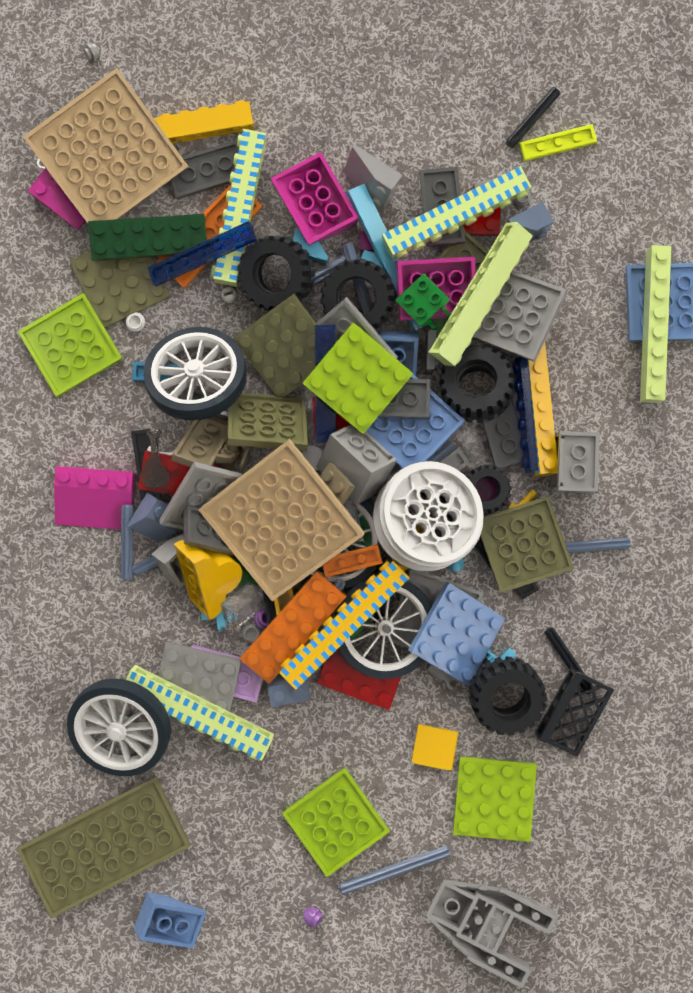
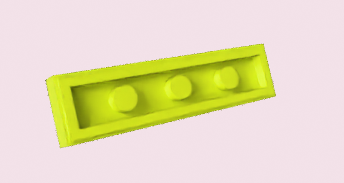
(558, 142)

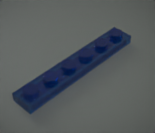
(202, 253)
(324, 415)
(525, 420)

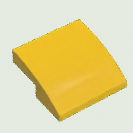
(435, 747)

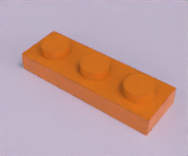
(353, 561)

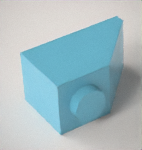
(315, 251)

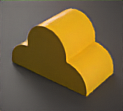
(207, 577)

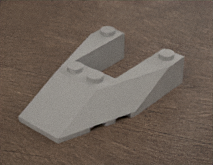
(478, 919)

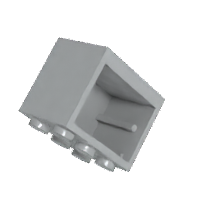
(360, 460)
(576, 463)

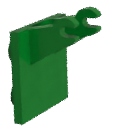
(423, 301)

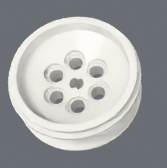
(396, 526)

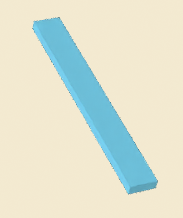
(374, 229)

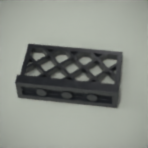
(558, 709)

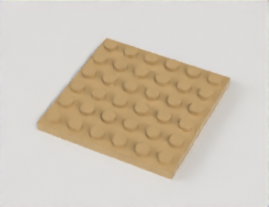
(106, 150)
(281, 520)

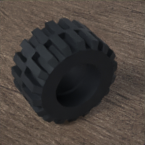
(501, 482)

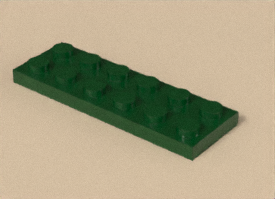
(145, 236)

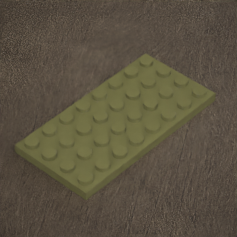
(103, 846)

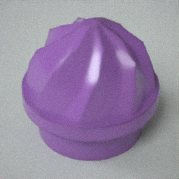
(260, 619)
(312, 916)

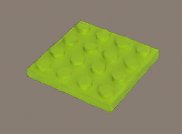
(70, 345)
(357, 378)
(494, 798)
(335, 821)

